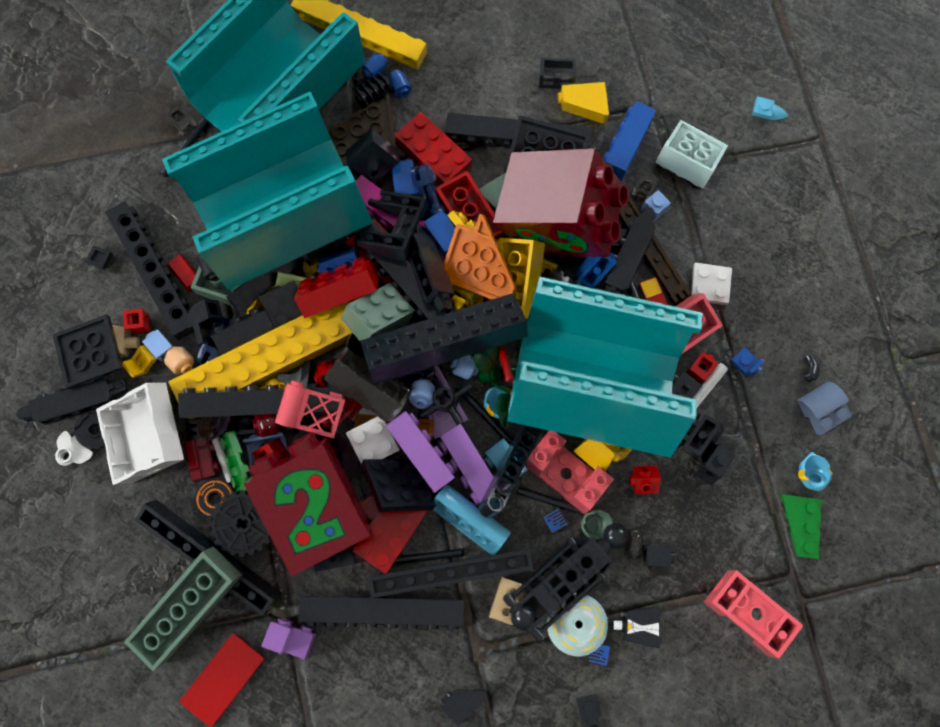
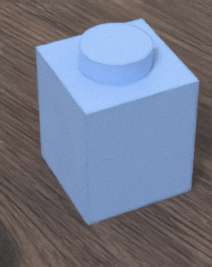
(658, 203)
(157, 344)

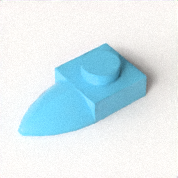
(767, 109)

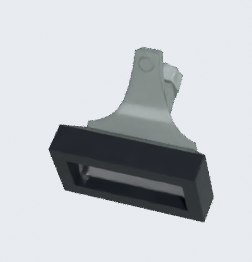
(304, 374)

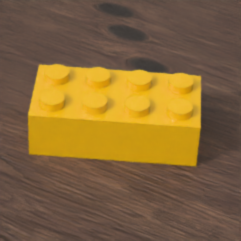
(525, 265)

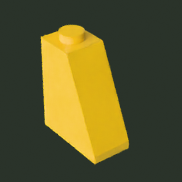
(585, 100)

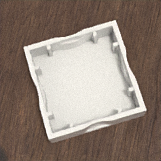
(139, 433)

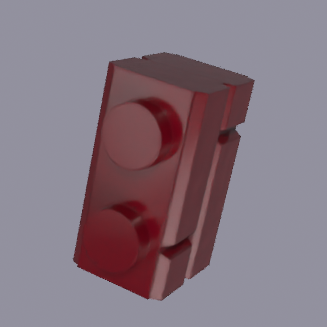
(201, 460)

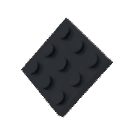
(87, 352)
(397, 485)

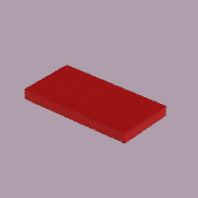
(222, 680)

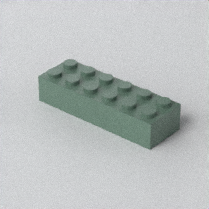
(183, 608)

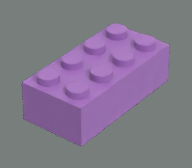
(420, 451)
(467, 461)

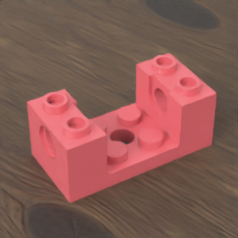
(582, 487)
(736, 599)

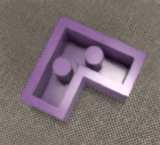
(287, 638)

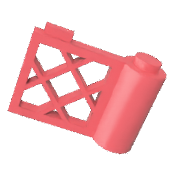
(294, 404)

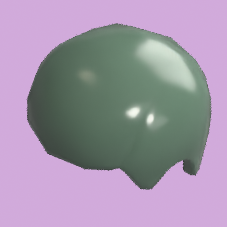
(595, 525)

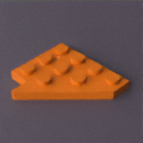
(477, 262)

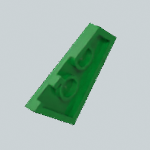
(238, 468)
(804, 522)

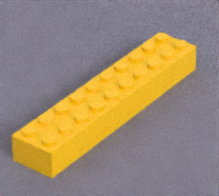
(269, 353)

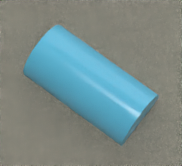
(468, 519)

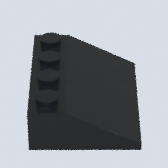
(541, 136)

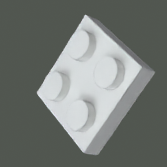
(712, 281)
(372, 440)

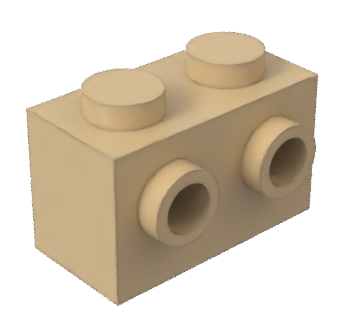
(499, 608)

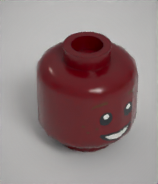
(265, 425)

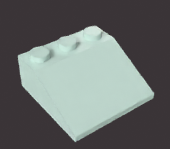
(691, 154)

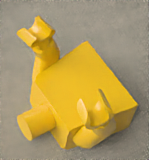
(600, 453)

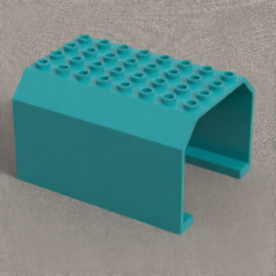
(261, 57)
(268, 191)
(603, 368)

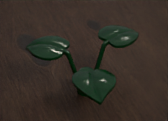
(490, 374)

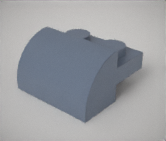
(825, 407)

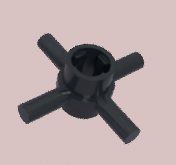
(449, 406)

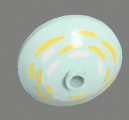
(587, 638)

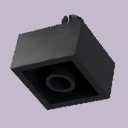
(372, 156)

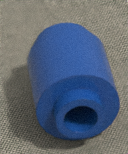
(374, 65)
(399, 84)

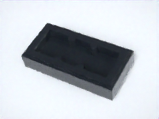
(340, 559)

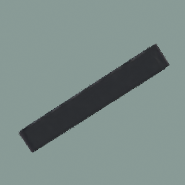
(520, 448)

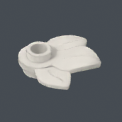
(68, 444)

